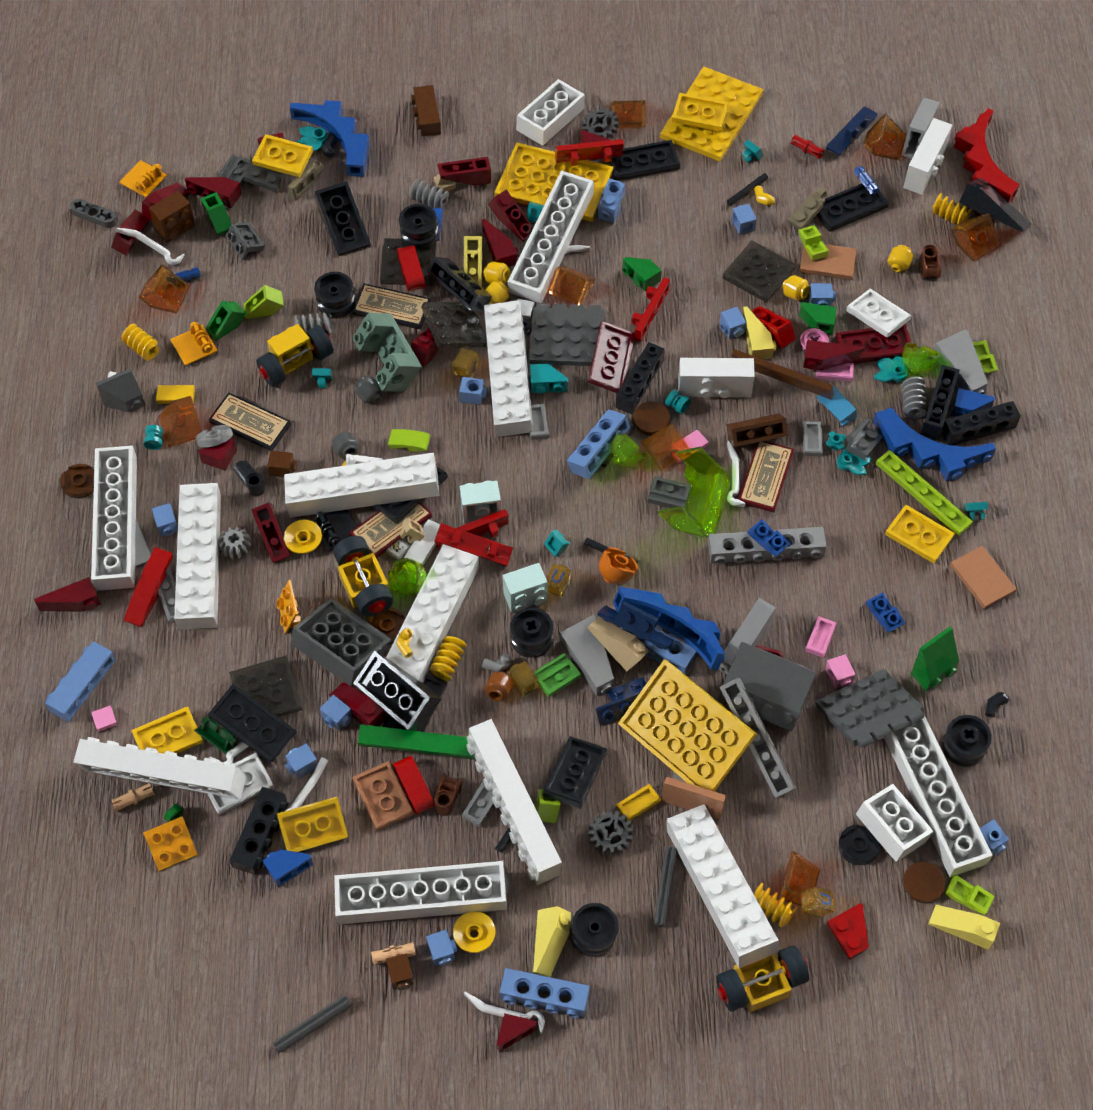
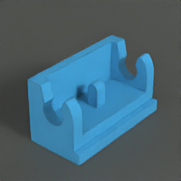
(839, 407)

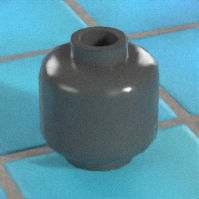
(368, 389)
(344, 444)

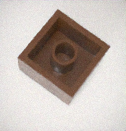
(172, 216)

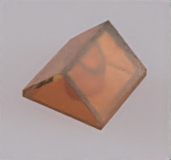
(629, 112)
(570, 284)
(798, 878)

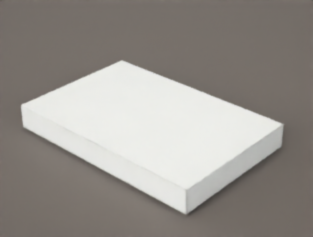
(878, 313)
(255, 778)

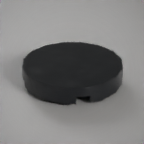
(858, 845)

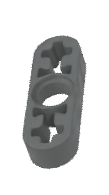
(98, 218)

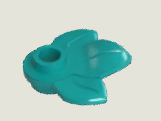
(313, 137)
(891, 370)
(849, 461)

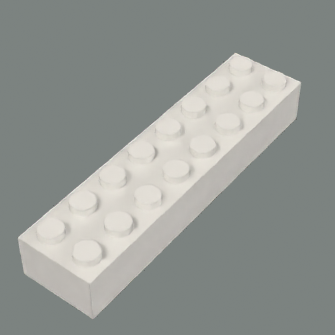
(551, 237)
(508, 369)
(361, 485)
(114, 518)
(198, 556)
(435, 609)
(160, 768)
(938, 798)
(514, 802)
(722, 886)
(420, 892)

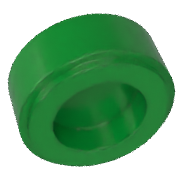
(174, 812)

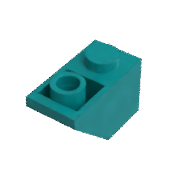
(547, 379)

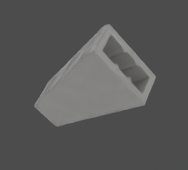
(919, 126)
(960, 353)
(751, 631)
(588, 655)

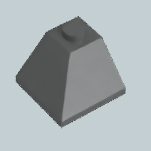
(121, 392)

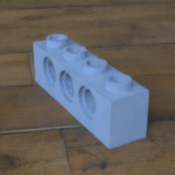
(597, 443)
(682, 660)
(536, 983)

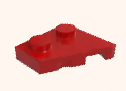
(850, 931)

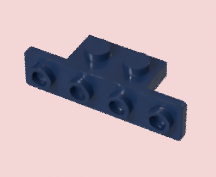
(851, 131)
(637, 622)
(620, 700)

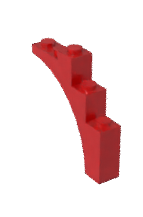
(978, 160)

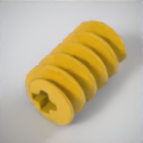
(950, 210)
(140, 342)
(446, 656)
(773, 906)

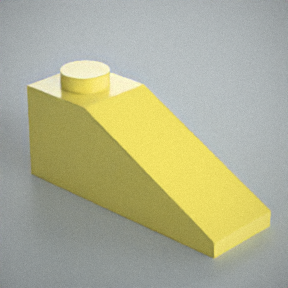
(473, 258)
(758, 337)
(965, 925)
(551, 935)

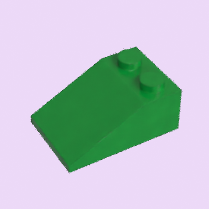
(936, 660)

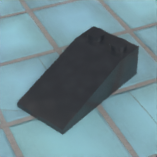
(987, 200)
(341, 218)
(397, 692)

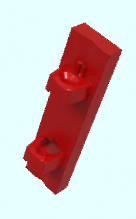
(587, 151)
(657, 297)
(486, 524)
(473, 544)

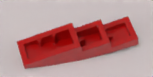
(147, 587)

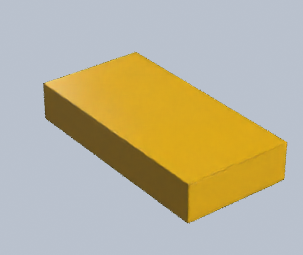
(169, 393)
(638, 802)

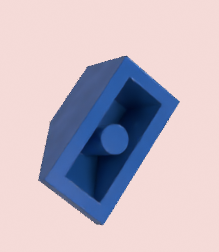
(970, 401)
(286, 865)

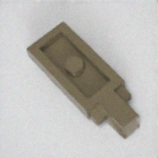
(307, 179)
(808, 209)

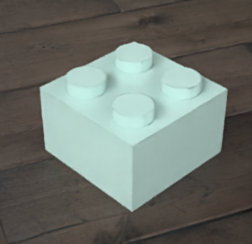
(479, 500)
(525, 587)

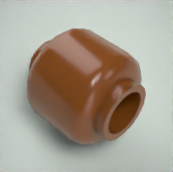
(498, 686)

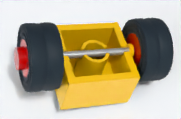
(292, 350)
(362, 576)
(763, 981)

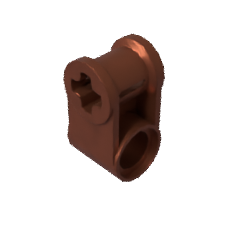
(930, 262)
(448, 791)

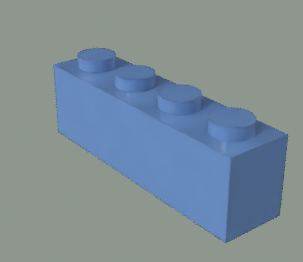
(80, 681)

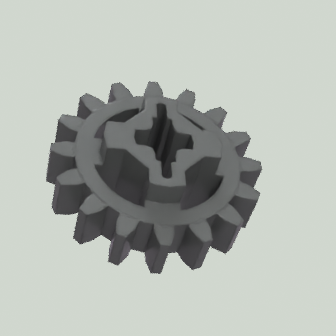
(601, 122)
(617, 835)

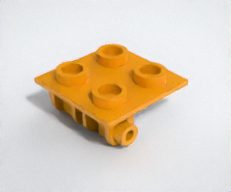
(143, 178)
(194, 344)
(288, 608)
(170, 843)

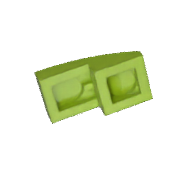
(813, 242)
(986, 359)
(410, 439)
(968, 895)

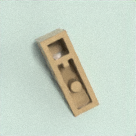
(619, 643)

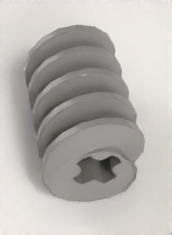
(428, 196)
(306, 324)
(914, 397)

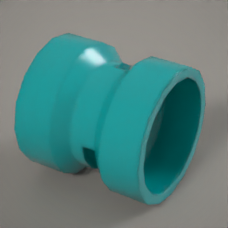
(678, 401)
(153, 437)

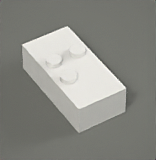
(550, 112)
(928, 156)
(716, 377)

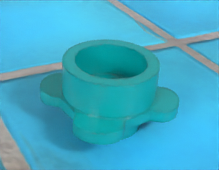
(836, 445)

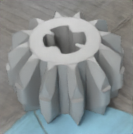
(234, 542)

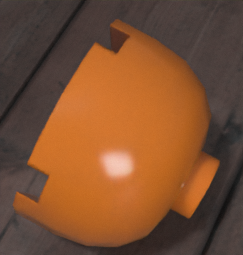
(616, 567)

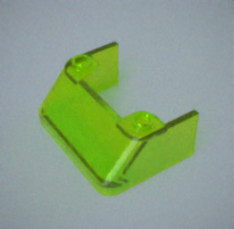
(706, 497)

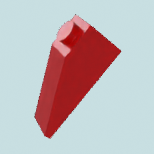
(779, 327)

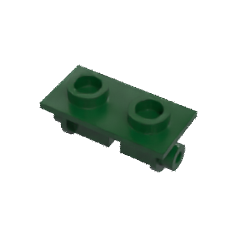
(220, 739)

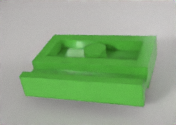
(557, 675)

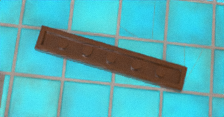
(788, 376)

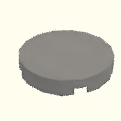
(215, 437)

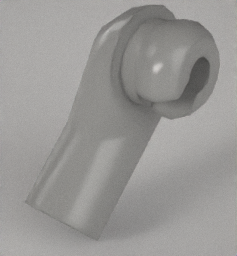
(498, 666)

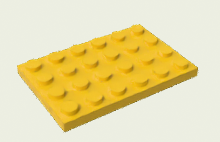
(717, 86)
(534, 171)
(686, 728)

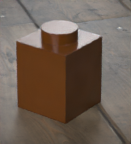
(281, 463)
(400, 972)

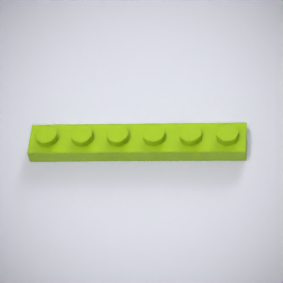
(924, 493)

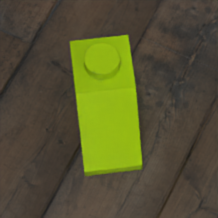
(263, 302)

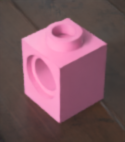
(840, 671)

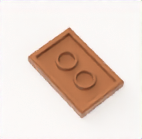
(837, 265)
(983, 577)
(382, 796)
(691, 796)

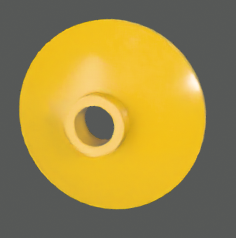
(303, 530)
(474, 922)

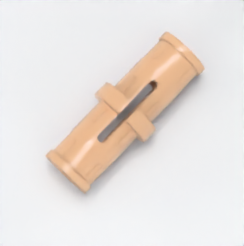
(132, 797)
(380, 956)

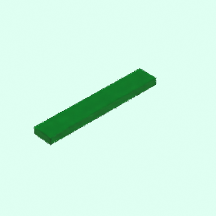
(413, 741)

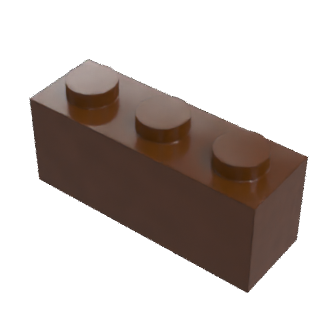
(426, 110)
(757, 430)

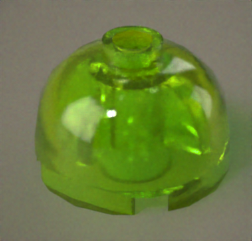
(919, 359)
(625, 451)
(406, 577)

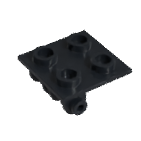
(334, 527)

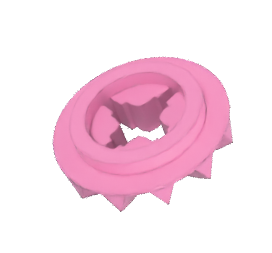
(813, 334)

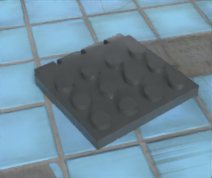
(564, 334)
(870, 708)

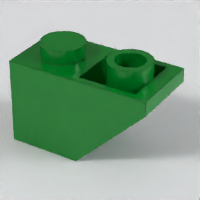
(216, 213)
(642, 272)
(818, 316)

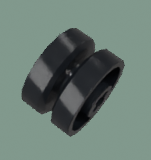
(418, 226)
(334, 294)
(531, 632)
(966, 740)
(595, 917)

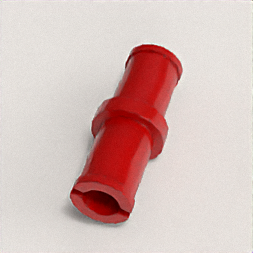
(807, 146)

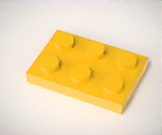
(700, 112)
(282, 155)
(919, 534)
(169, 733)
(312, 825)

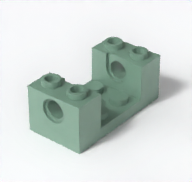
(382, 335)

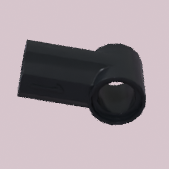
(249, 478)

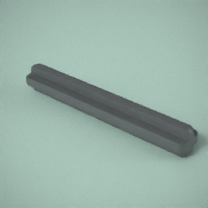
(665, 886)
(311, 1024)

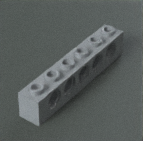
(737, 541)
(761, 745)

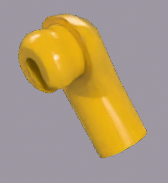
(763, 198)
(403, 642)

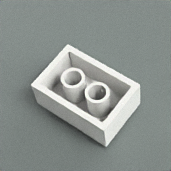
(894, 822)

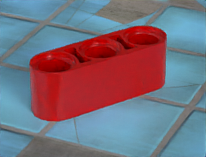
(411, 268)
(413, 785)

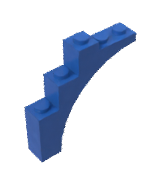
(343, 128)
(926, 452)
(698, 633)

